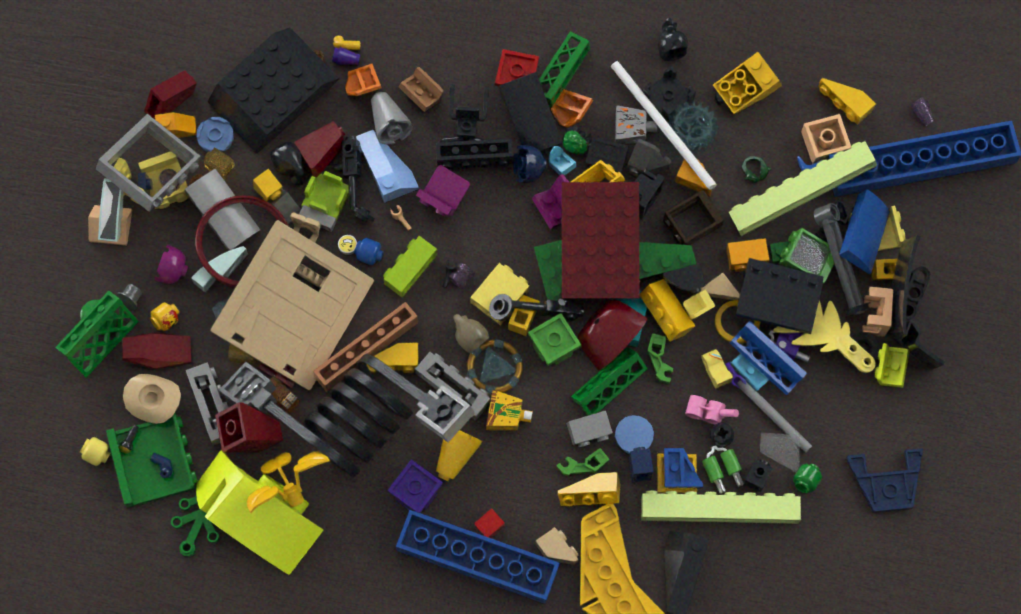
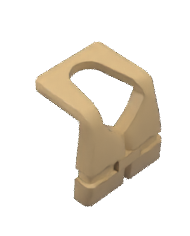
(311, 224)

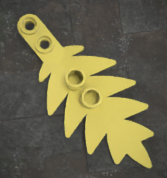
(828, 331)

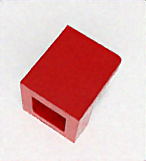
(490, 524)

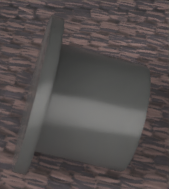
(130, 296)

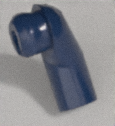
(164, 464)

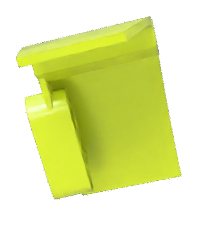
(271, 530)

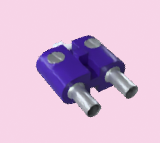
(784, 343)

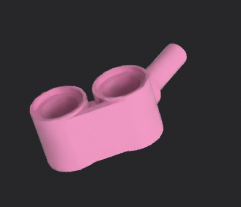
(711, 412)

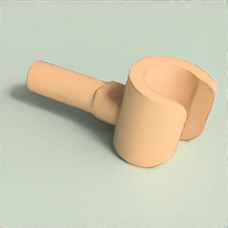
(399, 216)

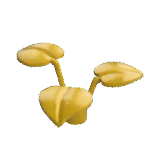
(291, 492)

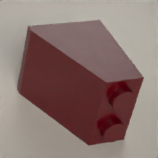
(247, 429)

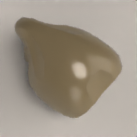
(469, 333)

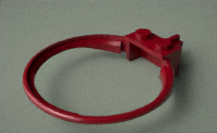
(211, 211)

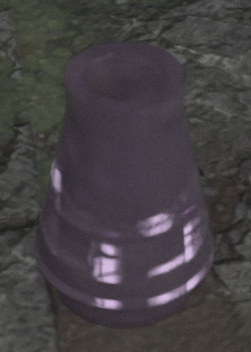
(923, 111)

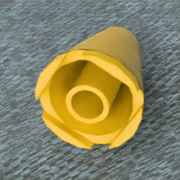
(456, 454)

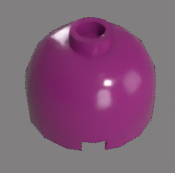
(171, 266)

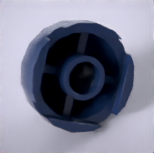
(528, 164)

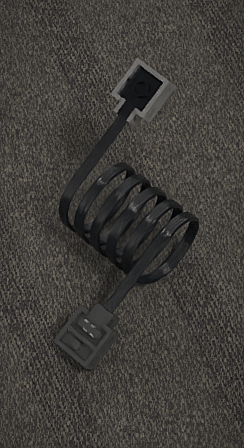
(439, 411)

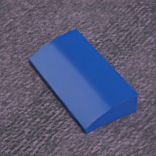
(865, 231)

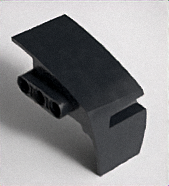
(903, 327)

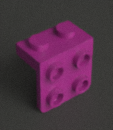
(444, 191)

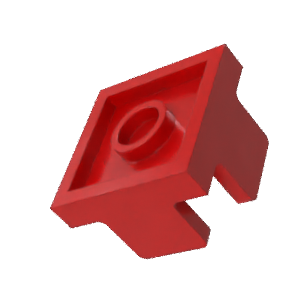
(515, 65)

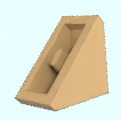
(721, 288)

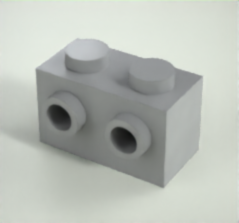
(589, 428)

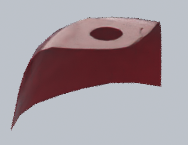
(612, 333)

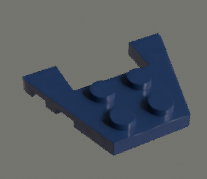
(888, 489)

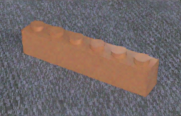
(369, 342)

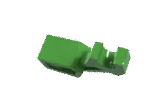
(659, 367)
(580, 468)

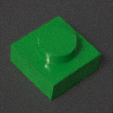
(775, 251)

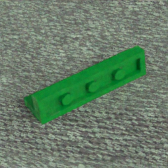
(569, 69)
(608, 378)

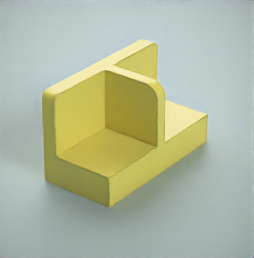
(698, 304)

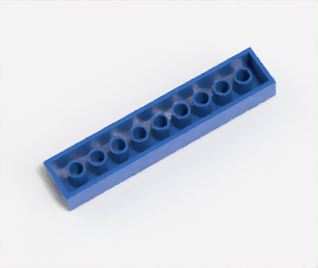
(936, 157)

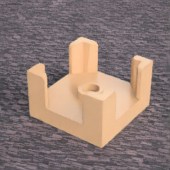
(882, 300)

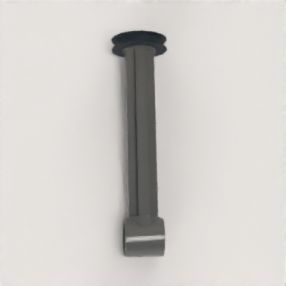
(828, 217)

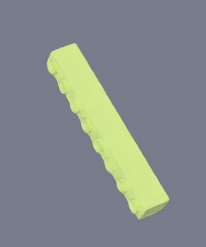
(802, 188)
(720, 508)

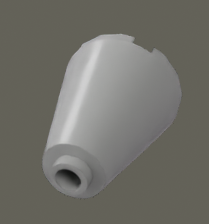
(389, 119)

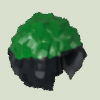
(575, 142)

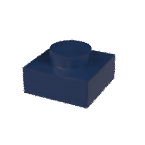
(145, 182)

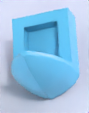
(561, 161)

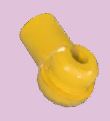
(349, 45)

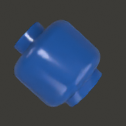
(368, 251)

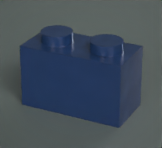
(640, 464)

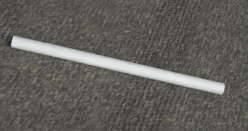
(663, 125)

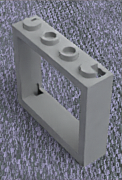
(166, 138)

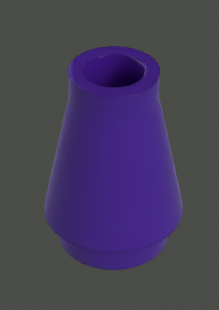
(345, 57)

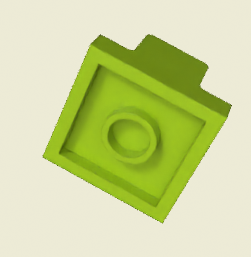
(326, 194)

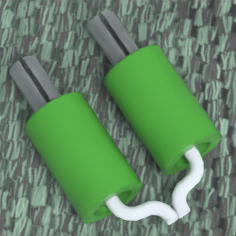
(714, 471)

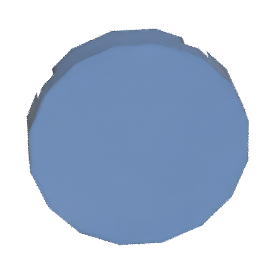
(215, 133)
(633, 433)

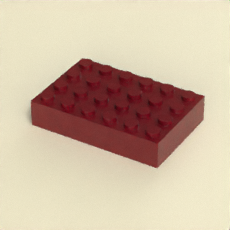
(600, 240)

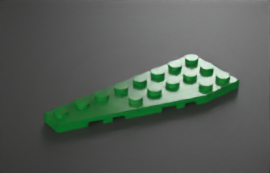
(653, 260)

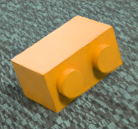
(740, 252)

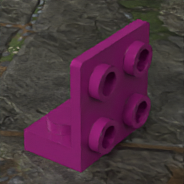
(550, 203)

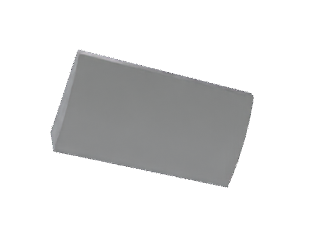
(230, 223)

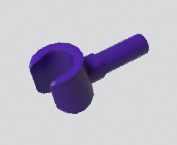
(736, 377)

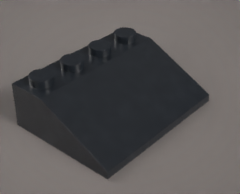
(779, 296)

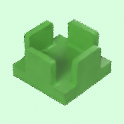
(554, 340)

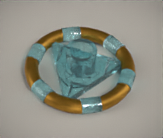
(495, 366)

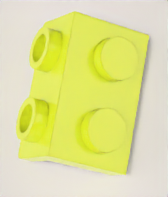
(892, 366)

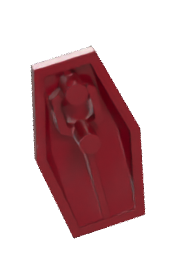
(157, 350)

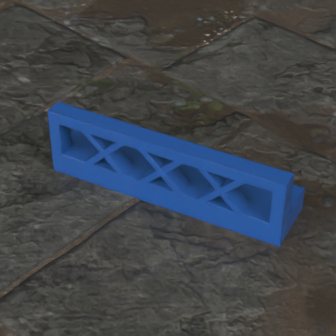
(770, 354)

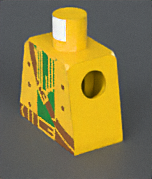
(506, 412)

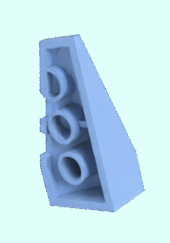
(387, 169)

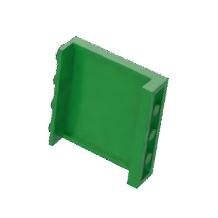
(140, 477)

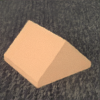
(93, 224)

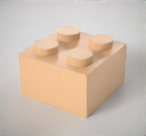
(825, 137)

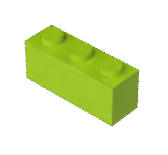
(409, 266)

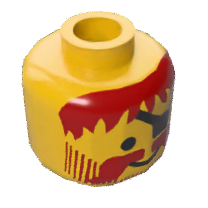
(164, 316)

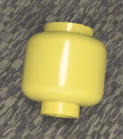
(95, 451)

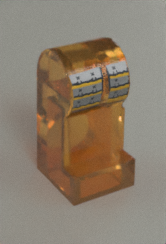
(283, 396)

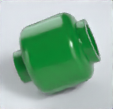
(807, 478)

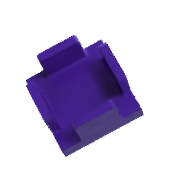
(415, 487)

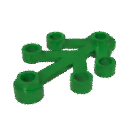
(199, 517)

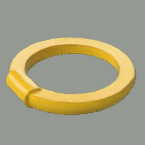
(720, 330)

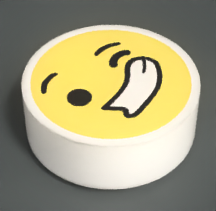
(347, 244)

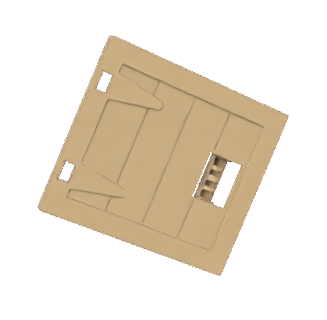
(283, 316)

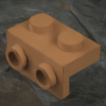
(422, 89)

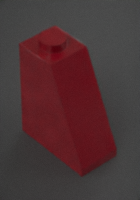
(170, 94)
(321, 147)

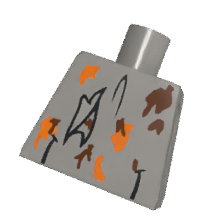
(631, 125)

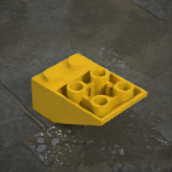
(747, 84)

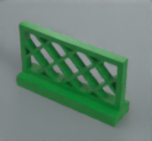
(89, 326)

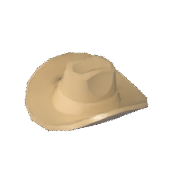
(151, 398)

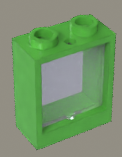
(807, 254)

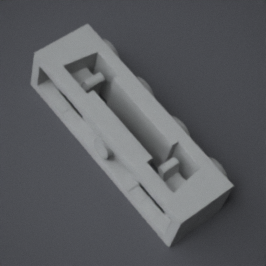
(429, 365)
(201, 374)

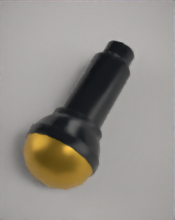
(127, 445)

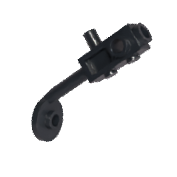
(351, 170)
(503, 305)

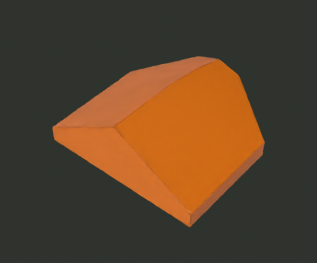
(362, 81)
(570, 108)

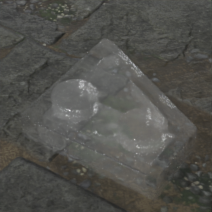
(782, 448)

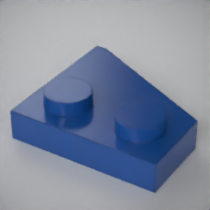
(679, 470)

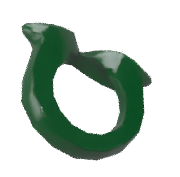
(749, 174)

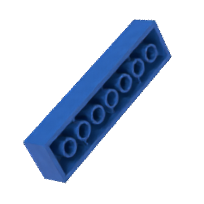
(477, 556)

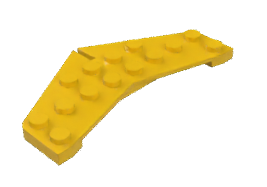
(606, 568)

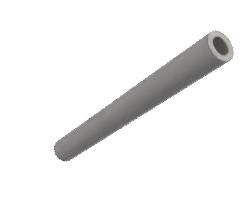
(772, 413)

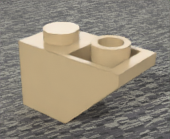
(554, 547)

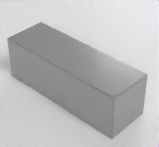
(326, 222)

